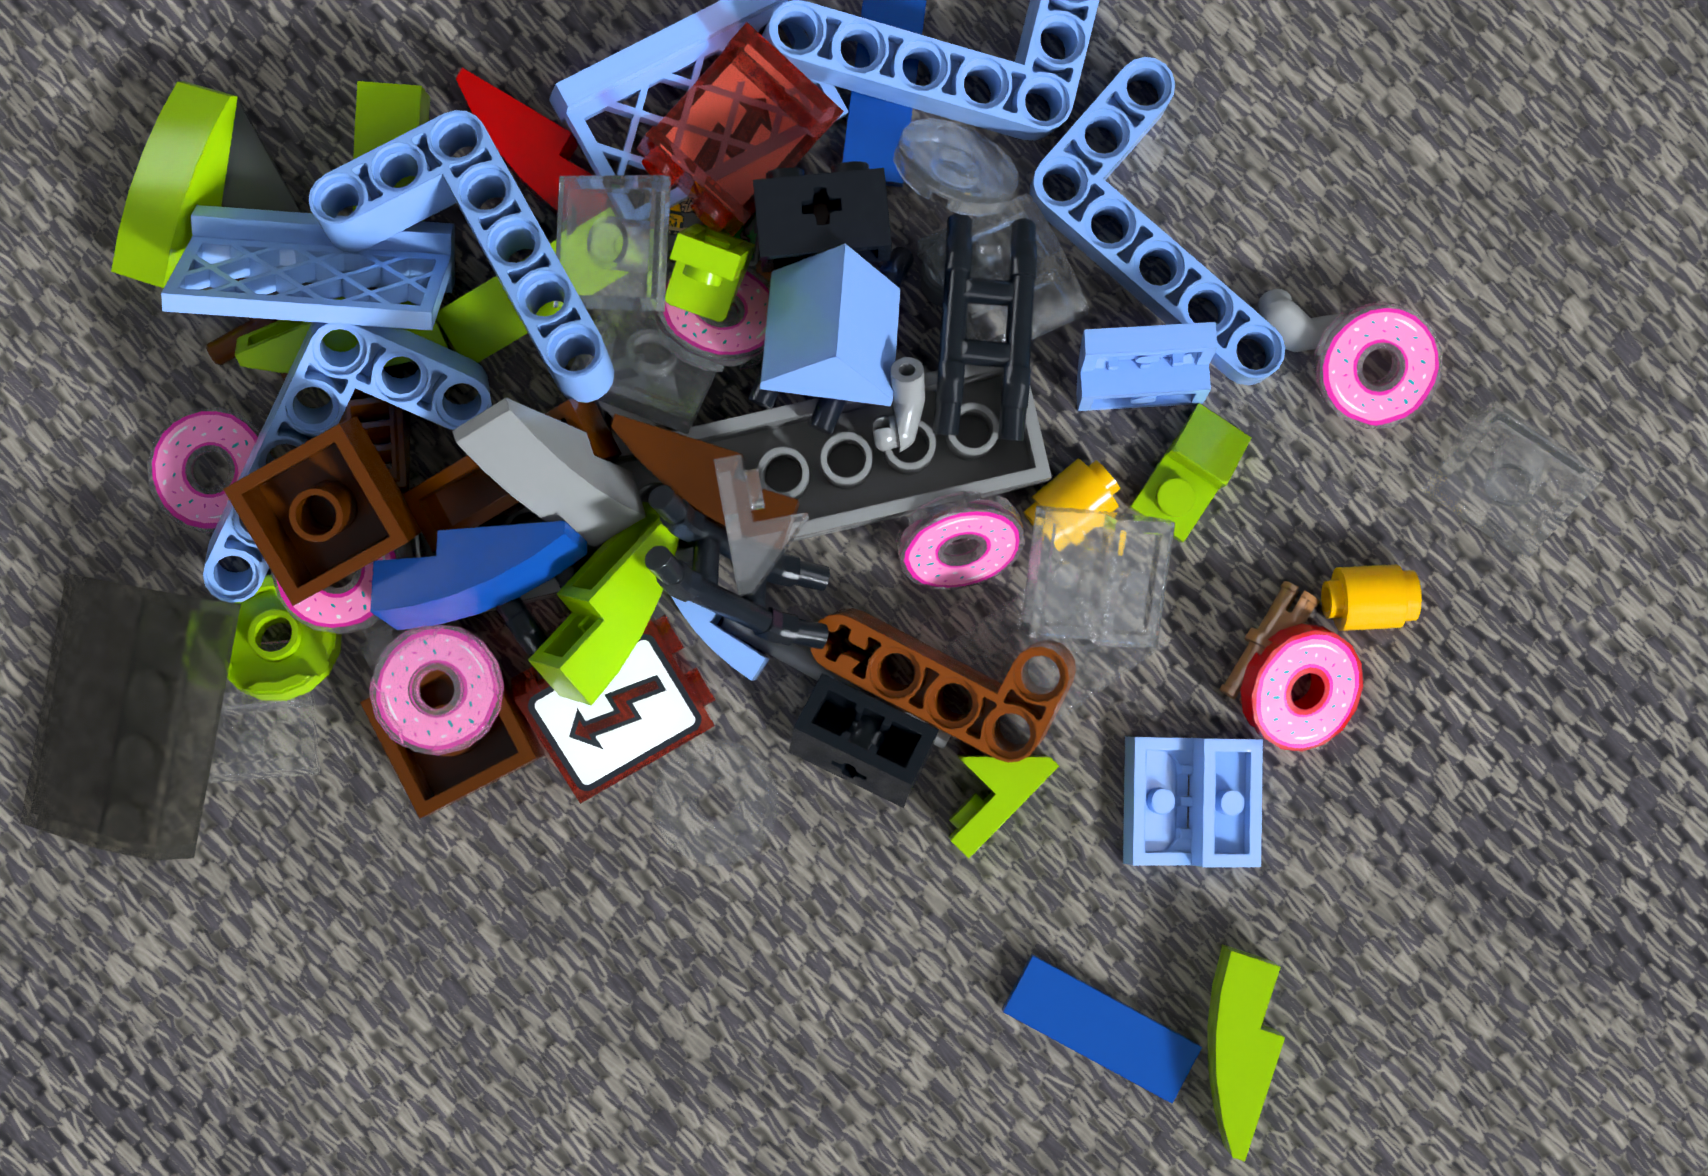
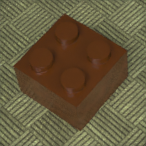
(323, 510)
(445, 779)

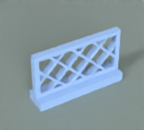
(656, 61)
(290, 248)

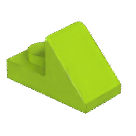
(707, 271)
(1192, 471)
(1010, 787)

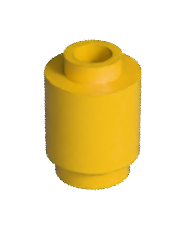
(1077, 488)
(1371, 597)

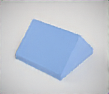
(831, 329)

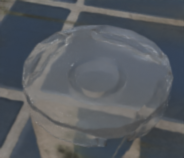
(956, 166)

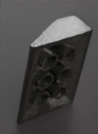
(130, 718)

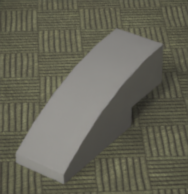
(552, 470)

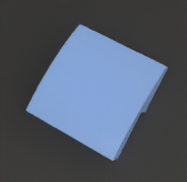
(1145, 366)
(727, 646)
(1221, 801)

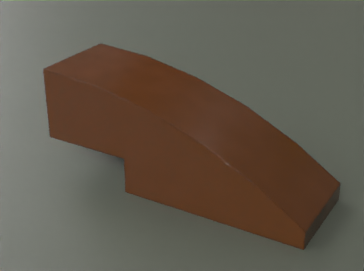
(690, 468)
(471, 499)

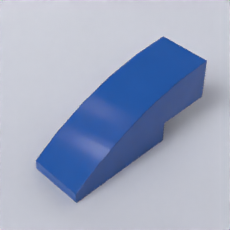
(472, 572)

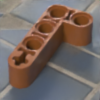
(935, 670)

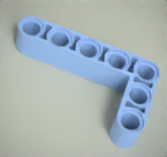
(948, 64)
(499, 231)
(1141, 236)
(339, 376)

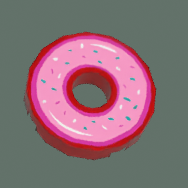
(1327, 704)

